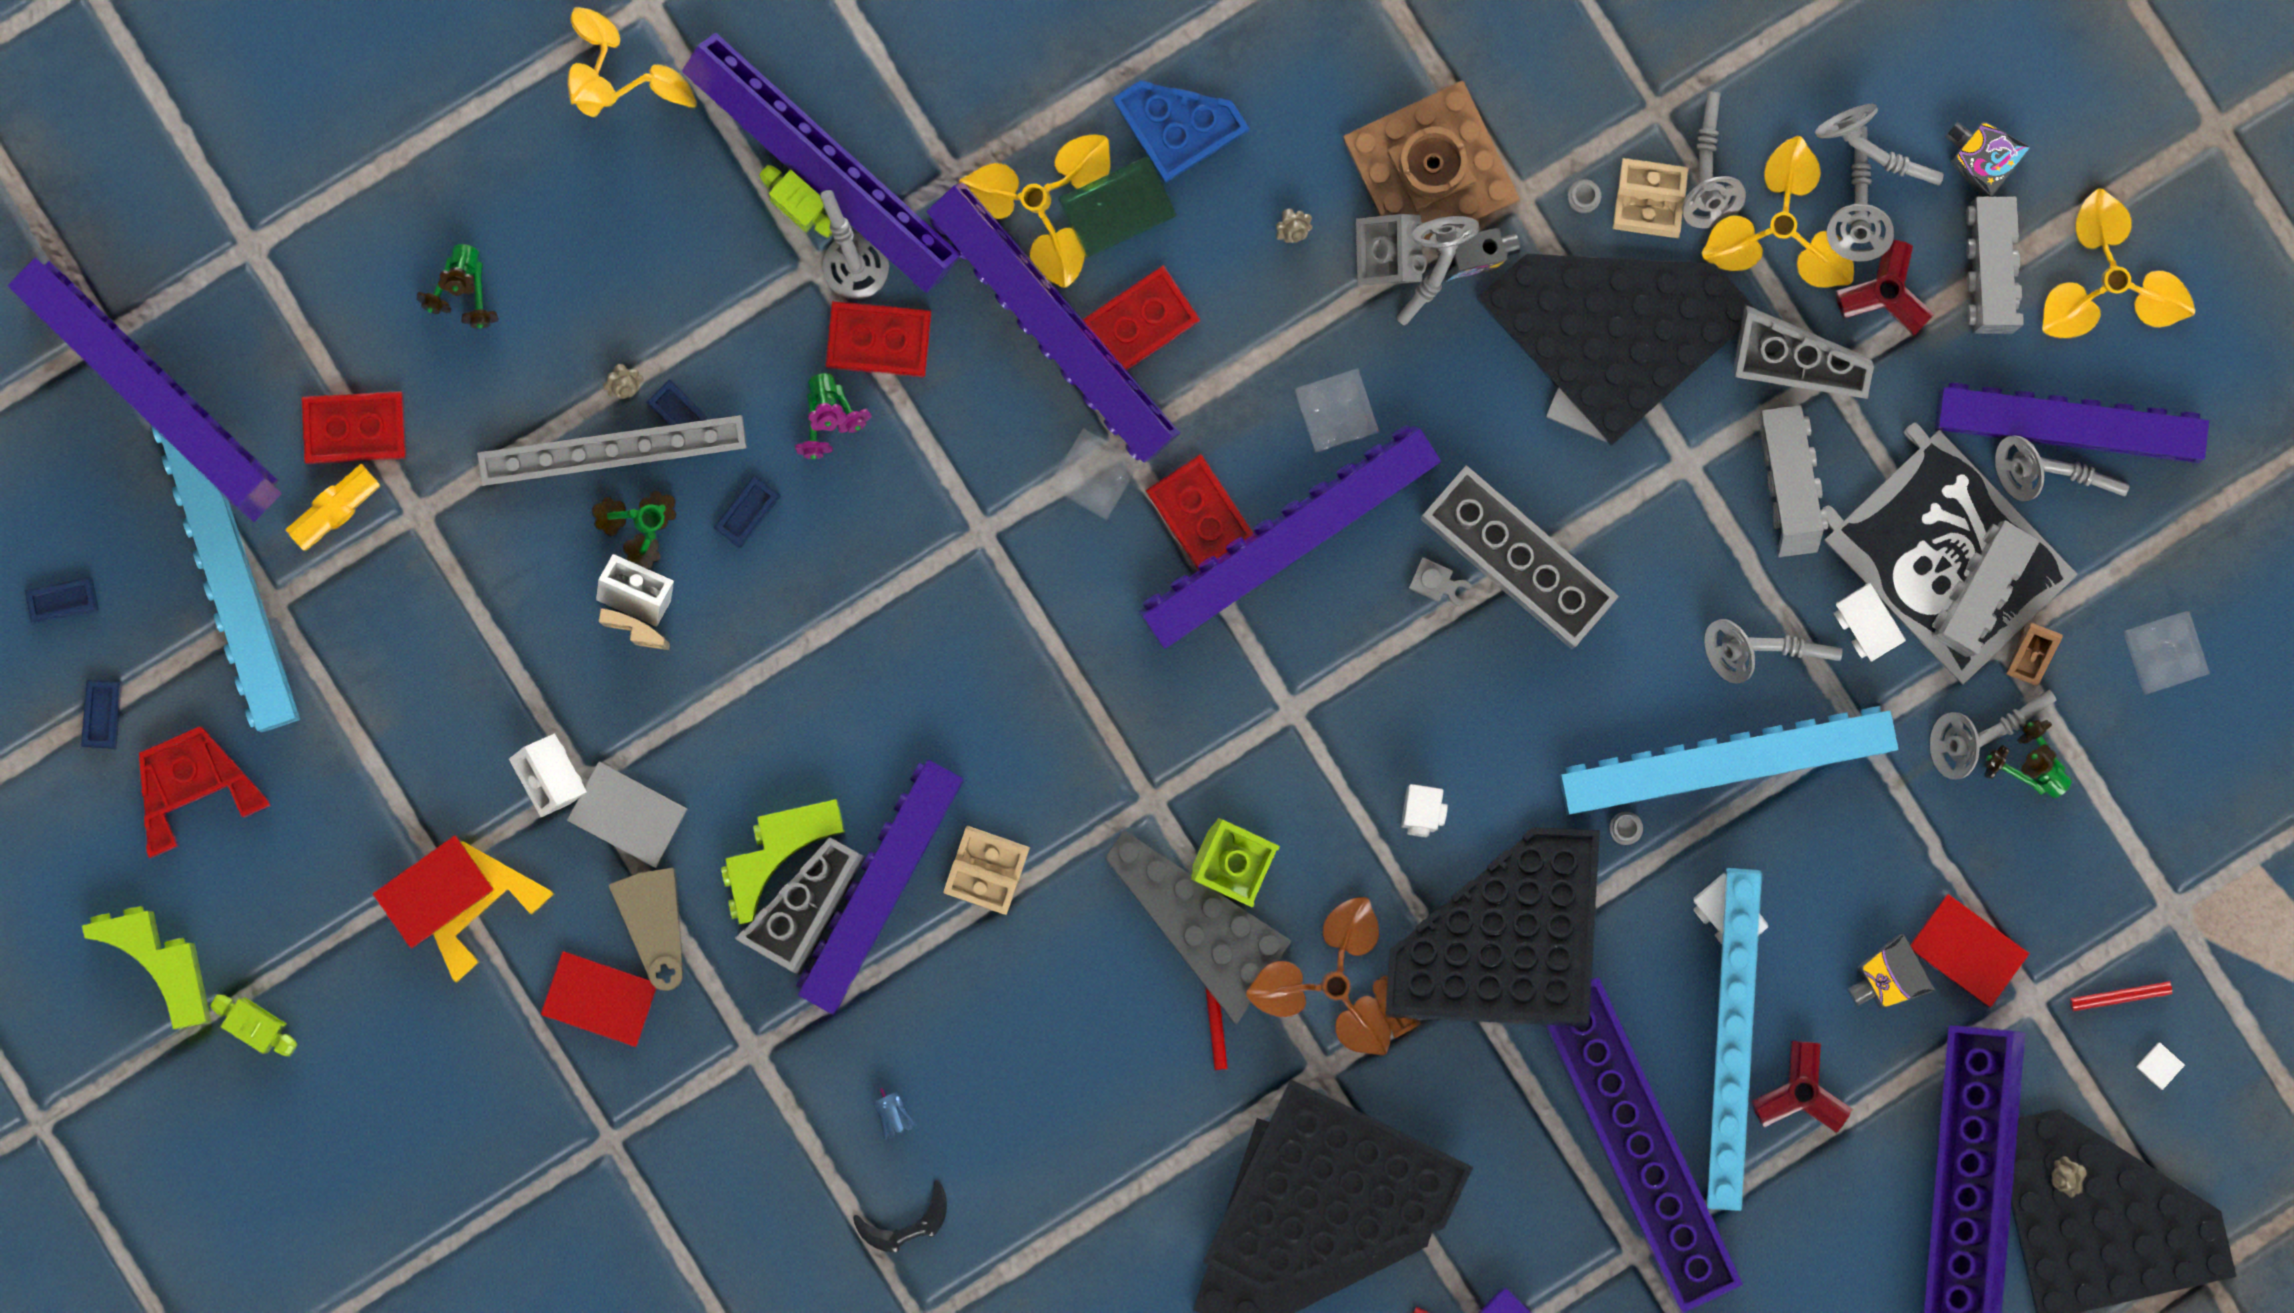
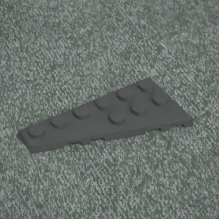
(1206, 929)

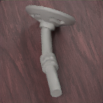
(1849, 125)
(1708, 195)
(1860, 221)
(1446, 239)
(851, 256)
(2028, 465)
(1737, 646)
(1964, 744)

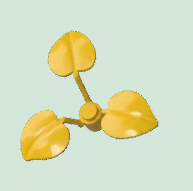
(595, 92)
(995, 186)
(1734, 240)
(2069, 308)

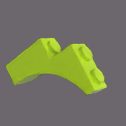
(782, 836)
(173, 967)

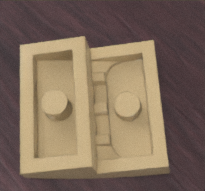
(1650, 198)
(640, 633)
(986, 870)

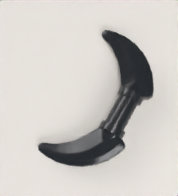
(928, 1225)

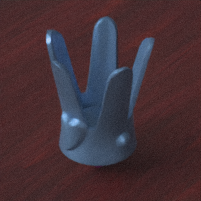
(892, 1114)

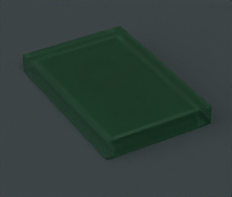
(1117, 207)

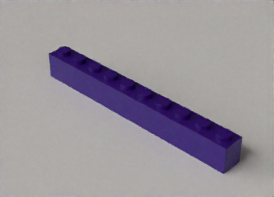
(820, 162)
(1052, 322)
(1289, 535)

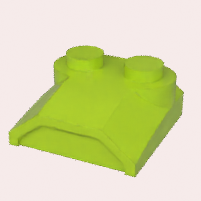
(1233, 861)

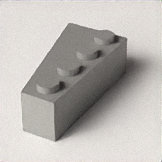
(1993, 266)
(1796, 358)
(1792, 480)
(1984, 589)
(802, 909)

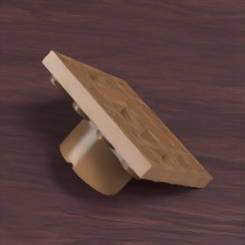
(1440, 128)

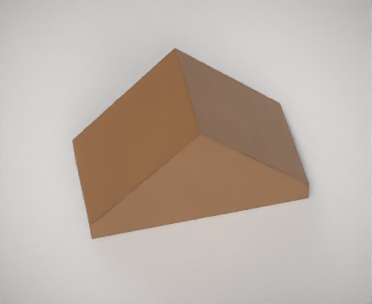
(2033, 653)

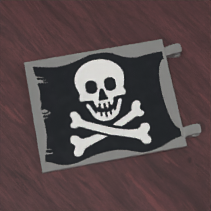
(1921, 534)

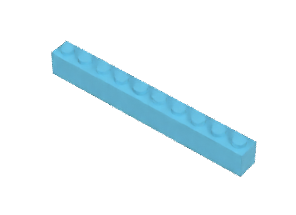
(234, 594)
(1728, 762)
(1734, 1039)

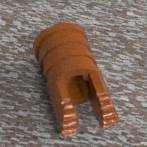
(1397, 1025)

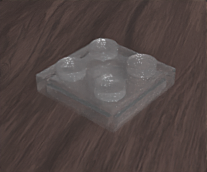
(1336, 410)
(1095, 474)
(2166, 652)

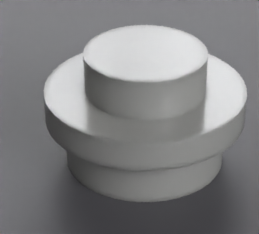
(1584, 196)
(1626, 828)

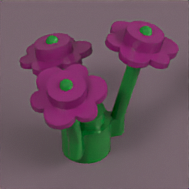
(826, 415)

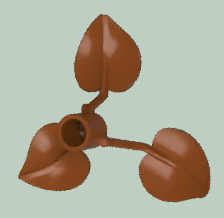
(1280, 988)

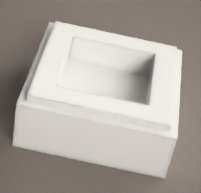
(2160, 1066)

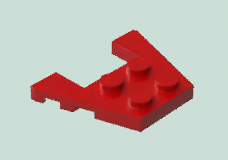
(184, 772)

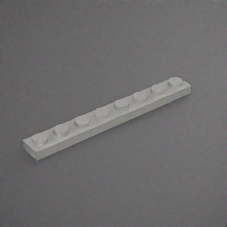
(612, 450)

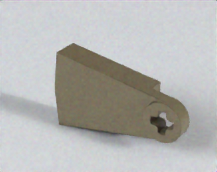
(653, 920)

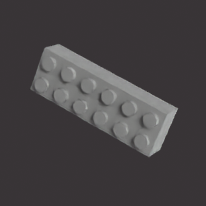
(1519, 557)

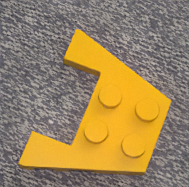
(502, 878)

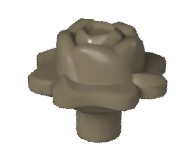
(1293, 226)
(623, 382)
(2068, 1176)

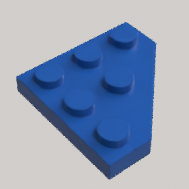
(1178, 125)

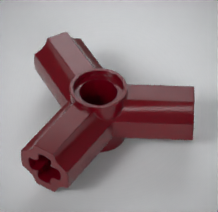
(1867, 297)
(1782, 1101)

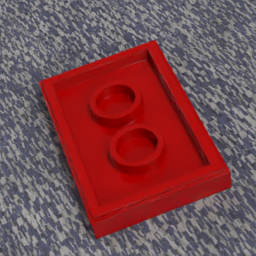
(1143, 318)
(878, 339)
(353, 427)
(1198, 511)
(433, 891)
(1968, 950)
(599, 999)

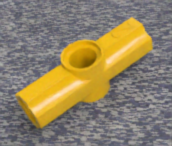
(333, 507)

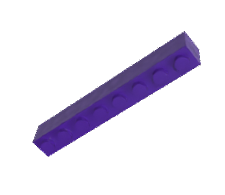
(2072, 424)
(880, 887)

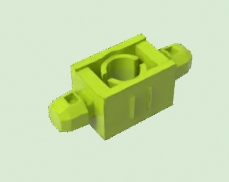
(796, 200)
(253, 1025)

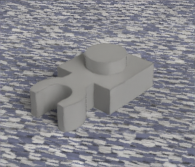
(1433, 582)

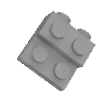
(1388, 250)

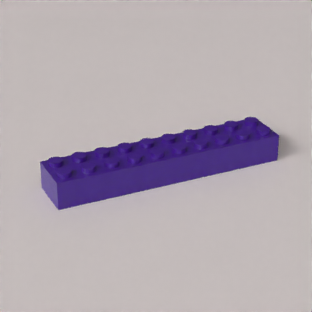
(147, 387)
(1644, 1156)
(1974, 1170)

